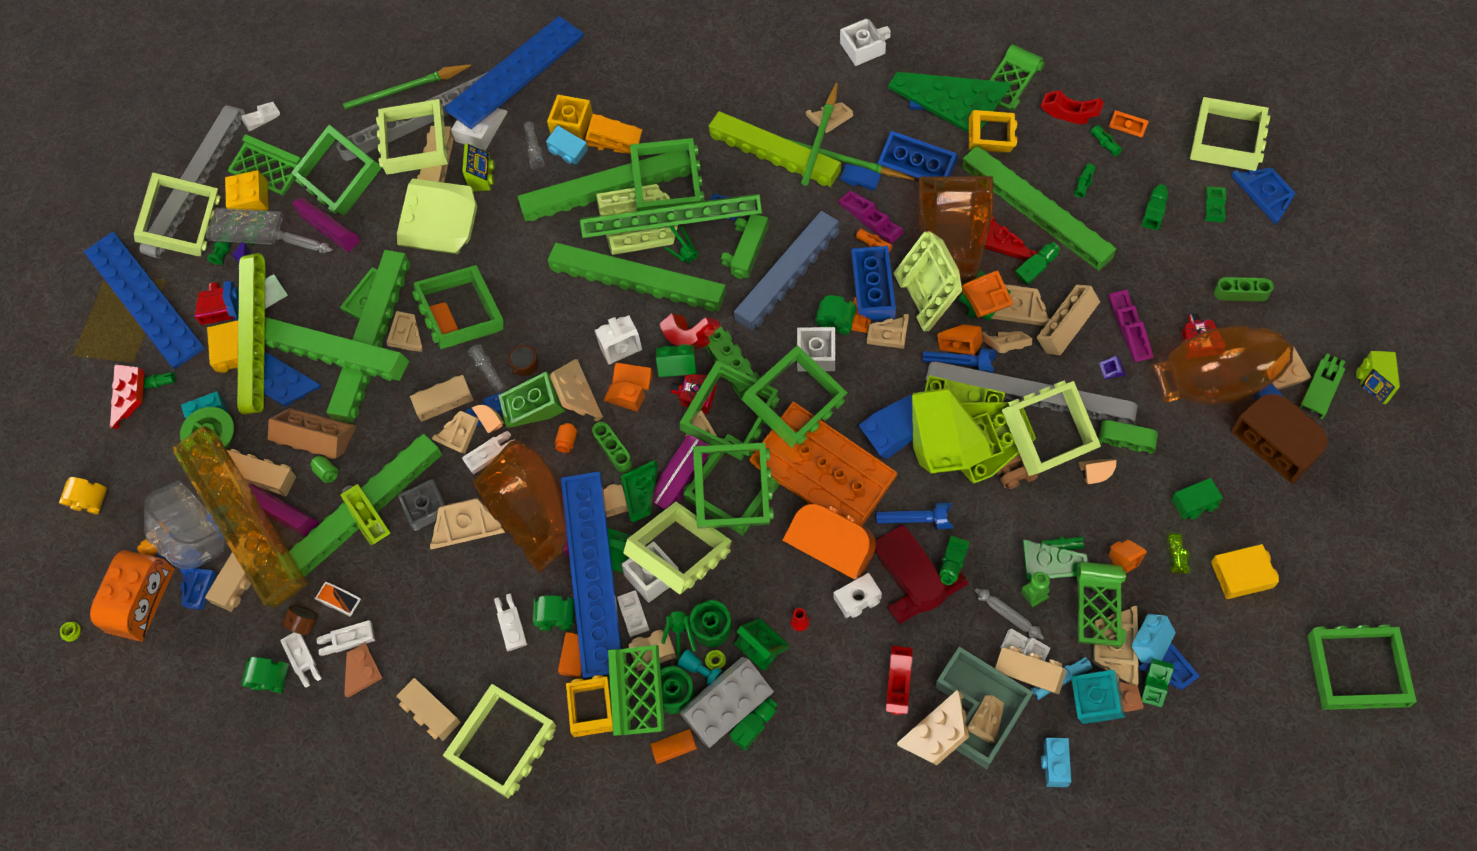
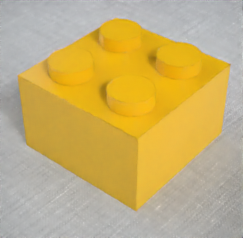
(570, 114)
(247, 191)

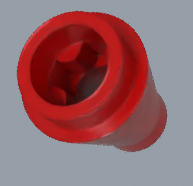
(801, 623)

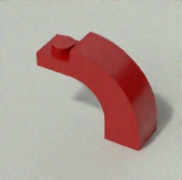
(678, 332)
(899, 680)

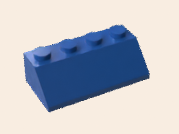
(917, 157)
(873, 283)

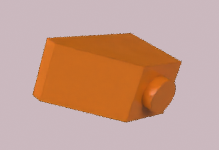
(961, 339)
(625, 395)
(1127, 554)

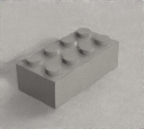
(726, 701)

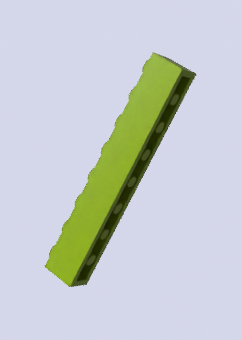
(772, 148)

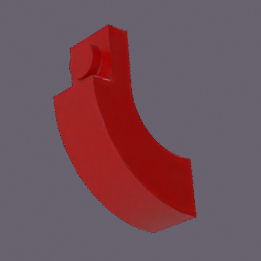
(1069, 110)

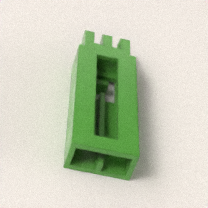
(1321, 389)

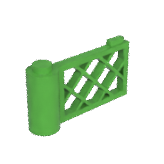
(1024, 62)
(1100, 577)

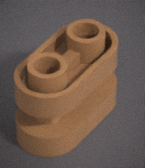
(1012, 478)

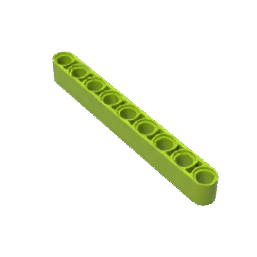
(251, 334)

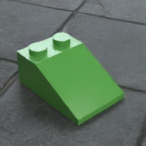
(530, 402)

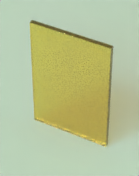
(111, 329)

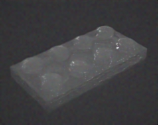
(244, 226)

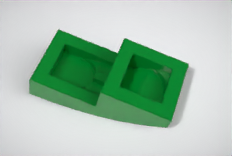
(1215, 204)
(1157, 682)

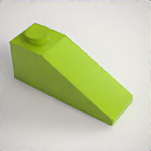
(364, 515)

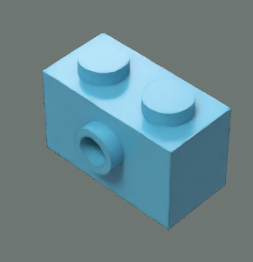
(566, 145)
(1153, 638)
(1056, 762)

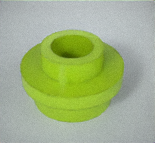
(65, 628)
(712, 654)

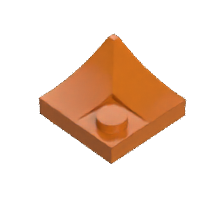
(987, 294)

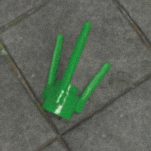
(688, 250)
(678, 622)

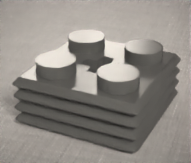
(414, 498)

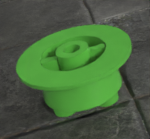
(212, 418)

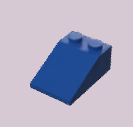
(890, 427)

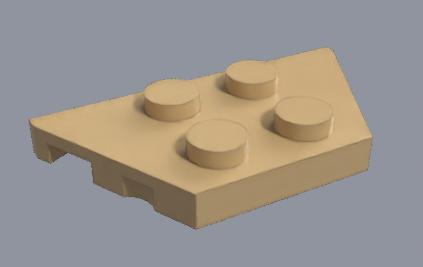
(1026, 307)
(574, 390)
(463, 523)
(1122, 658)
(939, 732)

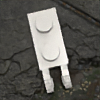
(485, 453)
(510, 624)
(347, 638)
(300, 657)

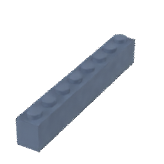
(786, 271)

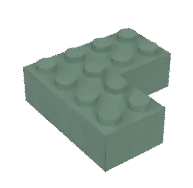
(975, 681)

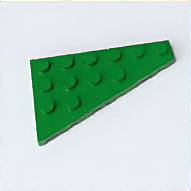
(950, 97)

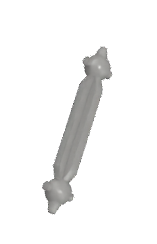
(303, 242)
(1009, 614)

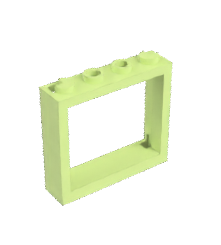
(1228, 156)
(415, 161)
(170, 243)
(1023, 440)
(665, 572)
(473, 723)

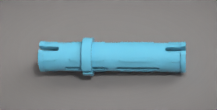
(1076, 669)

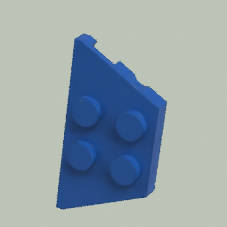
(1266, 190)
(284, 383)

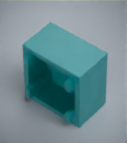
(1098, 696)

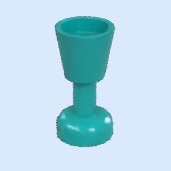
(692, 663)

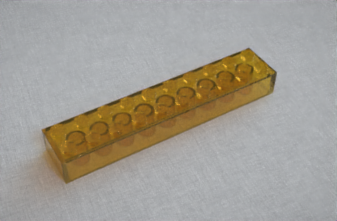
(239, 517)

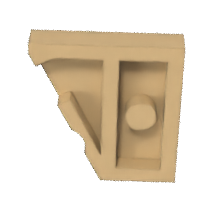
(404, 332)
(889, 332)

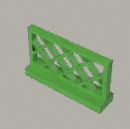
(275, 155)
(619, 690)

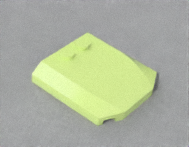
(625, 201)
(437, 216)
(930, 278)

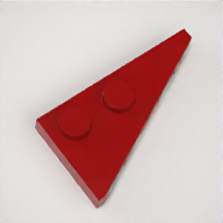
(1006, 243)

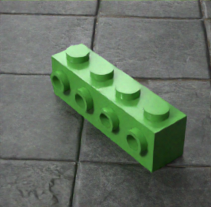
(724, 351)

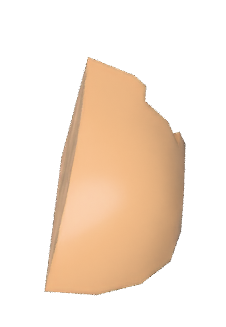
(488, 417)
(1097, 470)

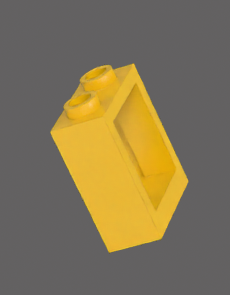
(992, 145)
(595, 726)

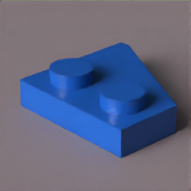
(231, 299)
(195, 587)
(1183, 672)

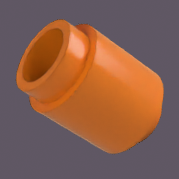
(565, 438)

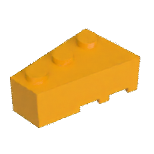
(611, 134)

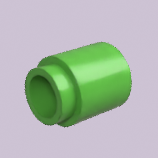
(324, 469)

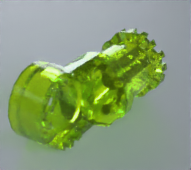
(1179, 555)

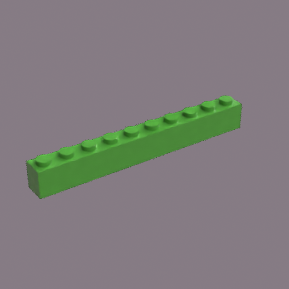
(584, 189)
(1040, 209)
(670, 215)
(637, 277)
(370, 330)
(335, 350)
(379, 491)

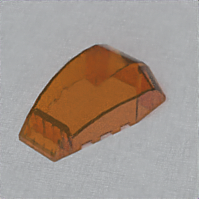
(959, 214)
(527, 501)

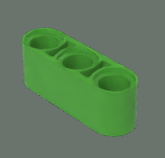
(1252, 286)
(1128, 435)
(609, 439)

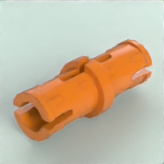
(872, 240)

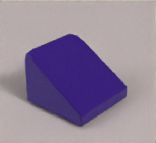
(241, 251)
(1112, 368)

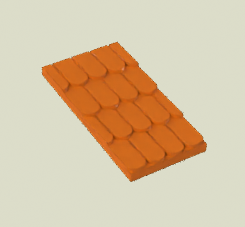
(826, 467)

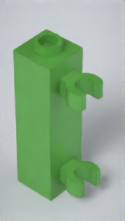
(749, 245)

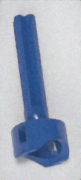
(982, 361)
(939, 515)

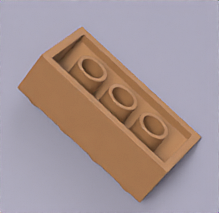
(310, 432)

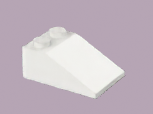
(482, 133)

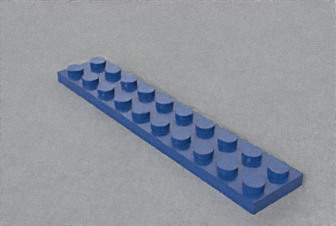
(514, 72)
(144, 300)
(591, 571)

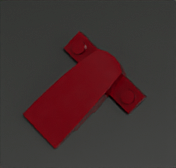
(913, 574)

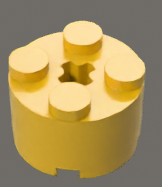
(81, 495)

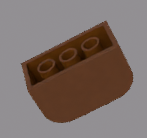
(1281, 435)

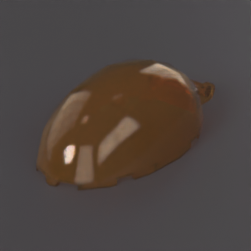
(1225, 365)

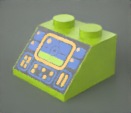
(478, 168)
(1379, 375)

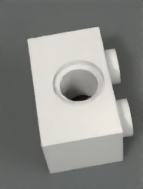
(863, 586)

